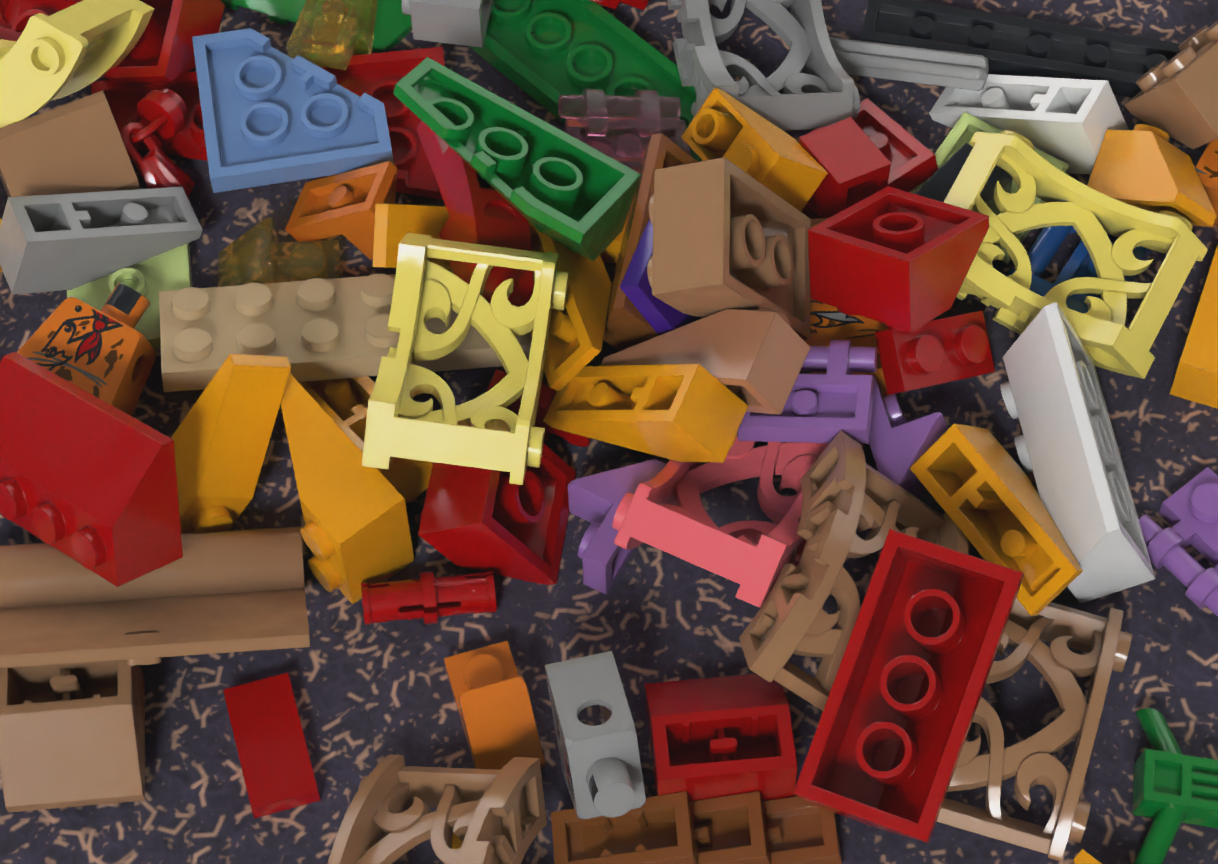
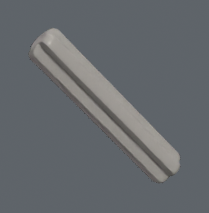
(911, 64)

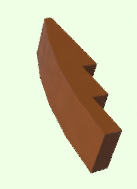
(701, 832)

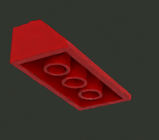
(85, 475)
(908, 686)

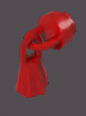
(161, 115)

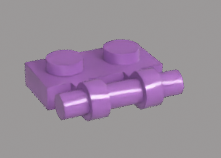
(822, 402)
(1194, 522)

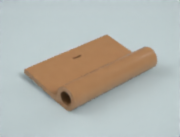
(219, 598)

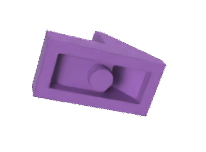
(898, 443)
(596, 500)

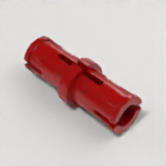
(428, 597)

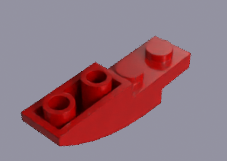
(477, 217)

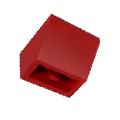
(721, 737)

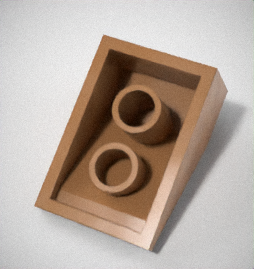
(727, 244)

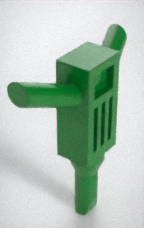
(1170, 788)

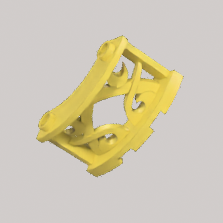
(66, 53)
(1093, 217)
(426, 291)

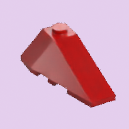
(163, 49)

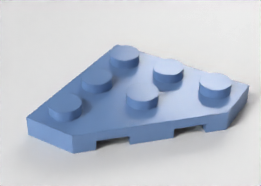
(280, 115)

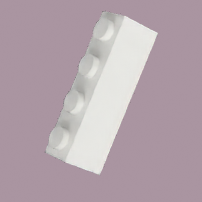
(1074, 455)

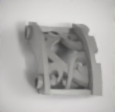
(787, 96)

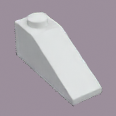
(1055, 114)

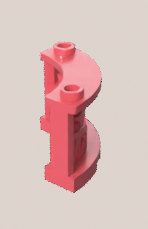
(673, 519)

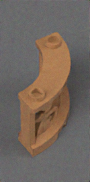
(837, 499)
(1032, 758)
(485, 808)

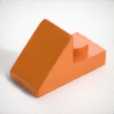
(344, 206)
(493, 706)

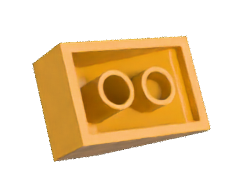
(349, 510)

